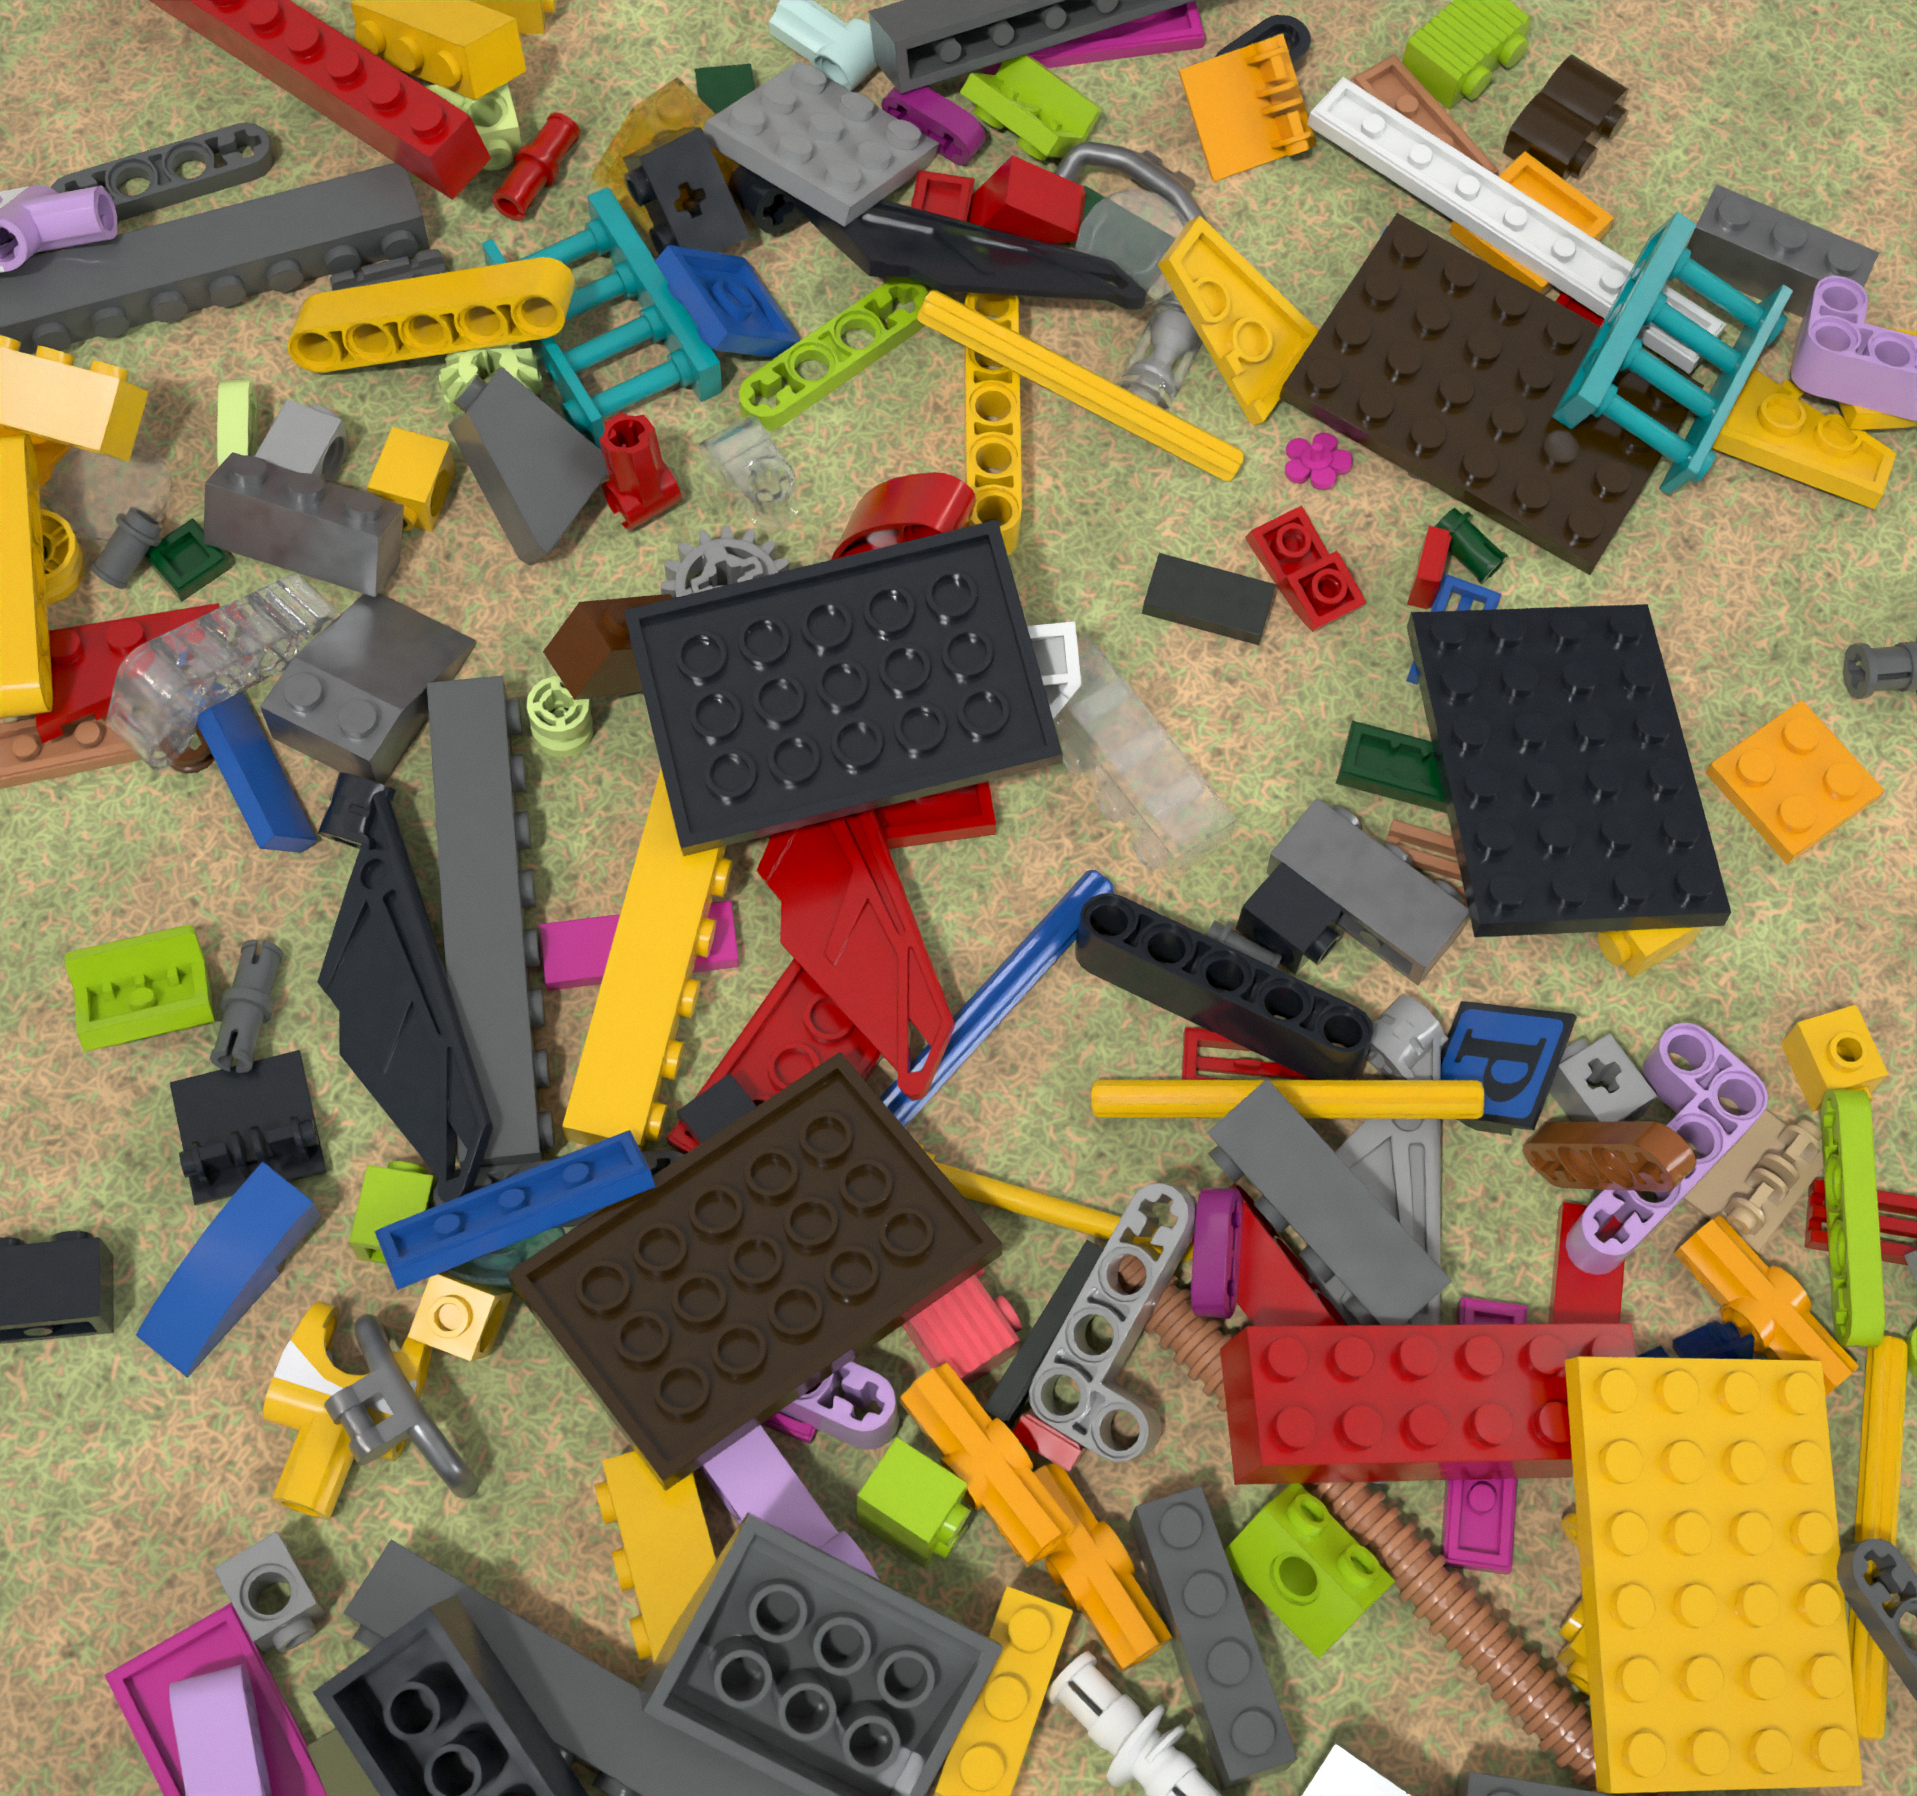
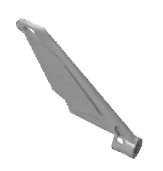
(1400, 1156)

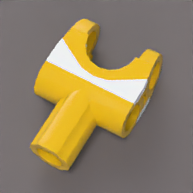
(297, 1400)

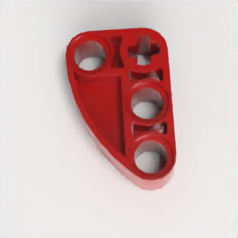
(906, 511)

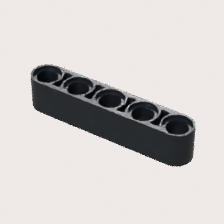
(1239, 1014)

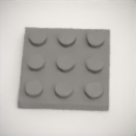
(820, 142)

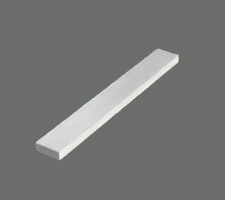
(1493, 210)

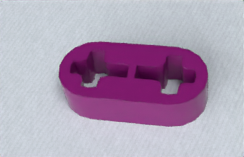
(940, 119)
(1216, 1252)

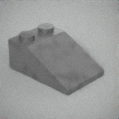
(362, 686)

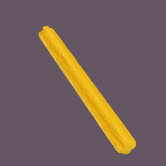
(1080, 385)
(1309, 1097)
(1877, 1515)

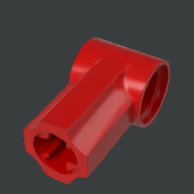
(638, 477)

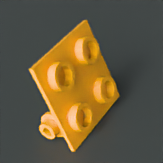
(1247, 107)

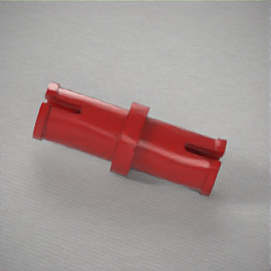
(536, 166)

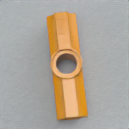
(1762, 1301)
(990, 1462)
(1101, 1578)

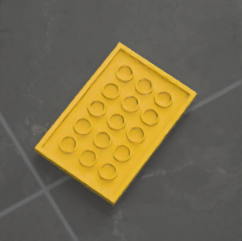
(1710, 1575)

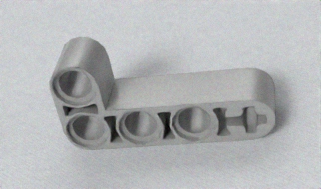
(1127, 1315)

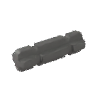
(401, 268)

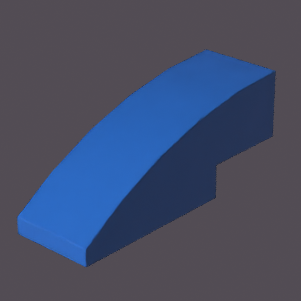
(228, 1269)

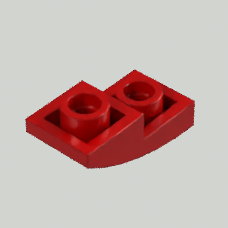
(1304, 571)

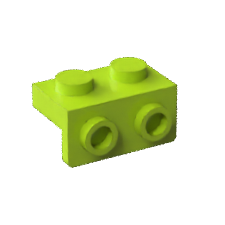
(1034, 105)
(139, 987)

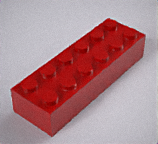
(1405, 1400)

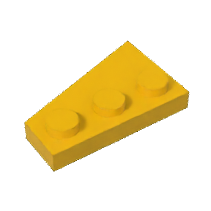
(1238, 316)
(1795, 440)

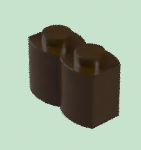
(1569, 119)

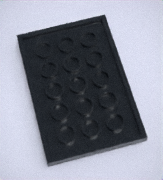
(842, 687)
(1565, 771)

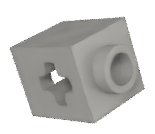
(1606, 1064)

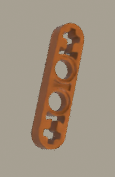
(1610, 1155)

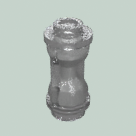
(1172, 339)

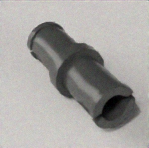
(246, 1006)

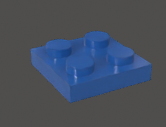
(726, 302)

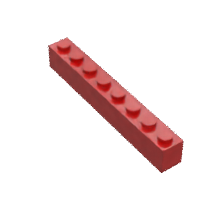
(344, 85)

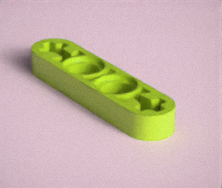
(827, 347)
(1852, 1218)

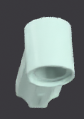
(825, 40)

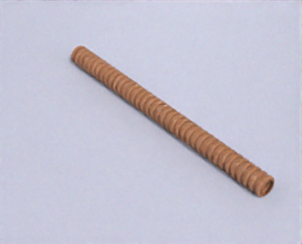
(1407, 1560)

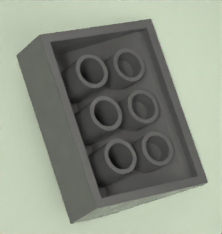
(816, 1670)

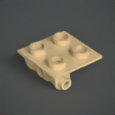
(1759, 1176)

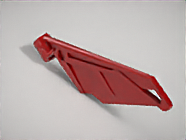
(859, 937)

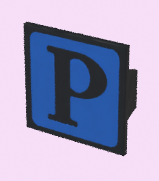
(1511, 1055)

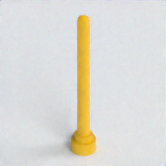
(1039, 1205)

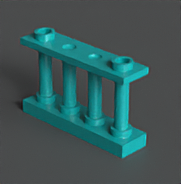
(659, 320)
(1619, 348)

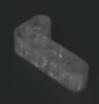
(208, 661)

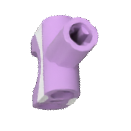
(44, 220)

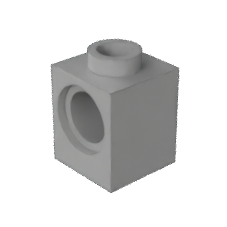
(306, 441)
(256, 1569)

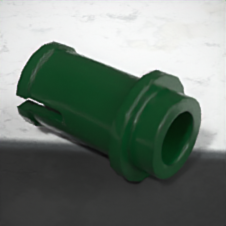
(1472, 546)

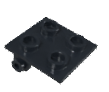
(246, 1119)

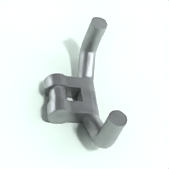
(1141, 167)
(408, 1417)

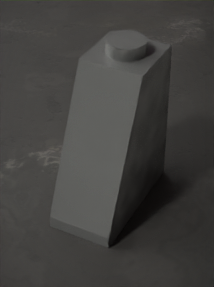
(525, 461)

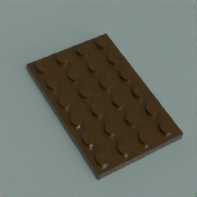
(1460, 385)
(753, 1268)

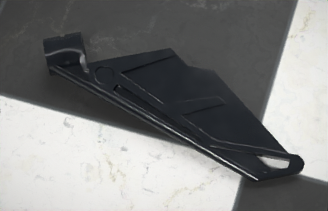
(943, 249)
(394, 994)

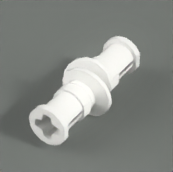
(1131, 1738)

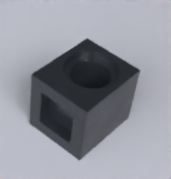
(1291, 919)

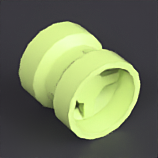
(563, 731)

